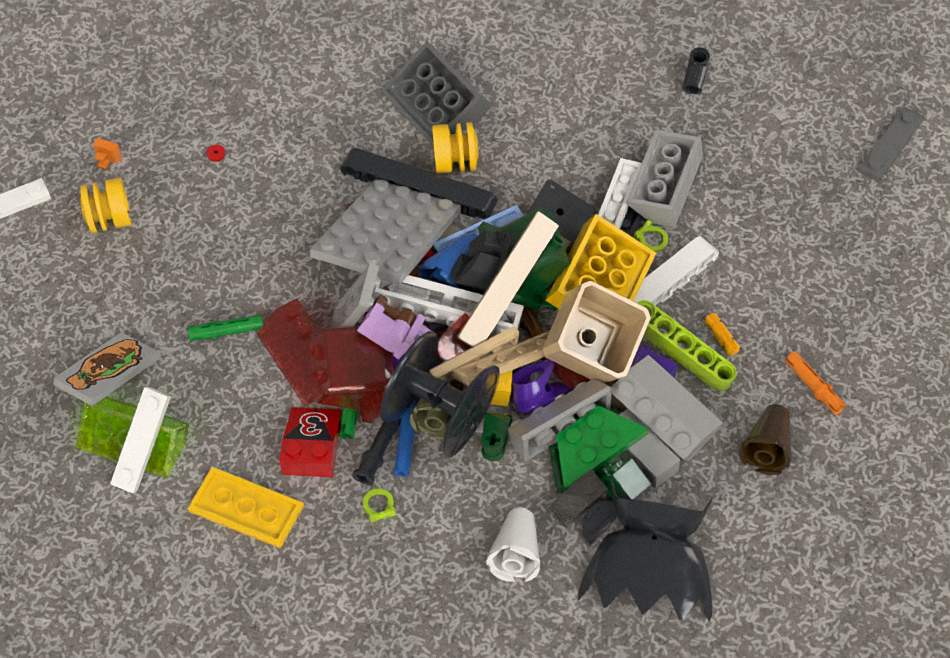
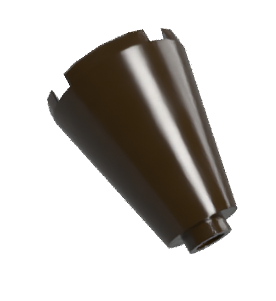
(769, 442)

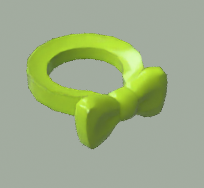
(647, 227)
(373, 515)

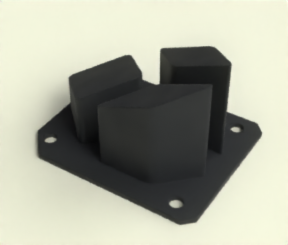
(568, 209)
(484, 261)

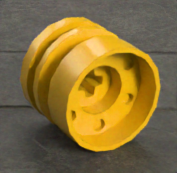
(454, 147)
(105, 205)

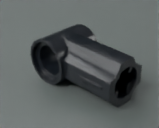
(696, 71)

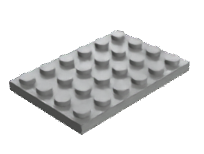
(386, 228)

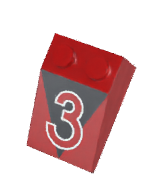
(310, 442)

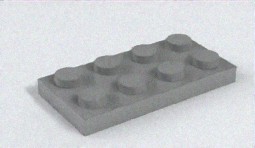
(357, 299)

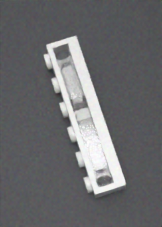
(441, 302)

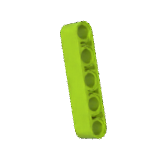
(695, 349)

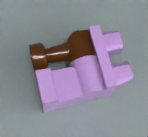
(392, 328)

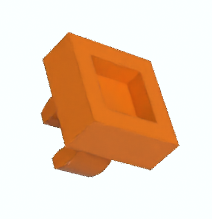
(106, 153)

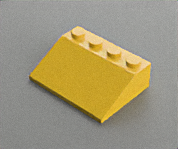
(606, 258)

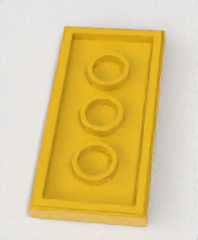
(246, 507)

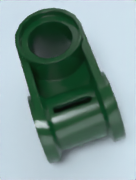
(495, 435)

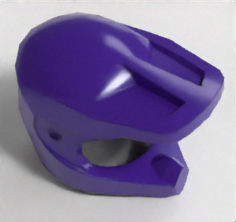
(538, 393)

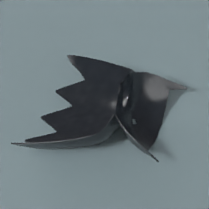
(651, 566)

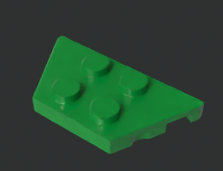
(595, 442)

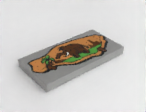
(106, 368)

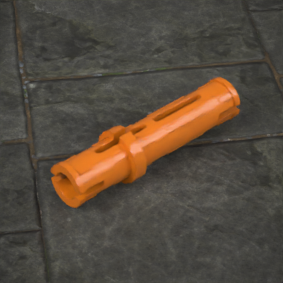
(822, 390)

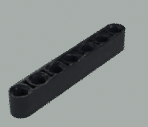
(370, 166)

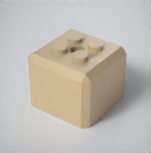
(615, 327)

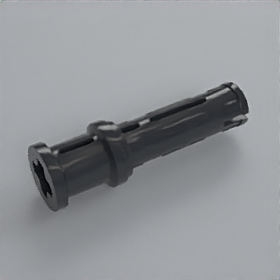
(373, 458)

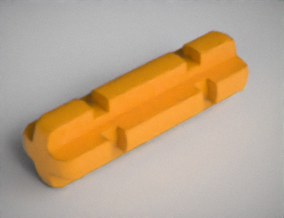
(722, 334)

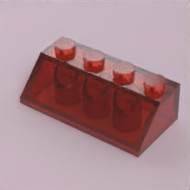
(287, 342)

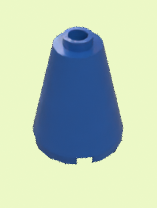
(439, 266)

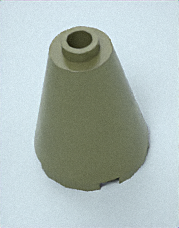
(429, 419)

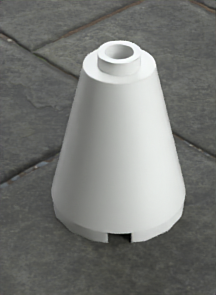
(515, 548)

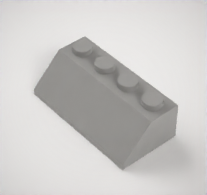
(666, 177)
(666, 407)
(541, 427)

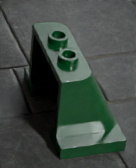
(547, 267)

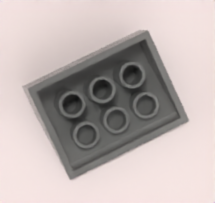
(434, 93)

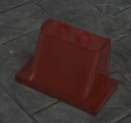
(349, 370)

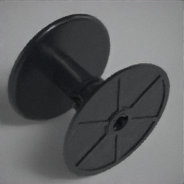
(413, 380)

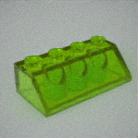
(106, 427)

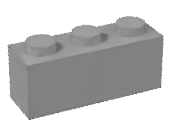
(652, 455)

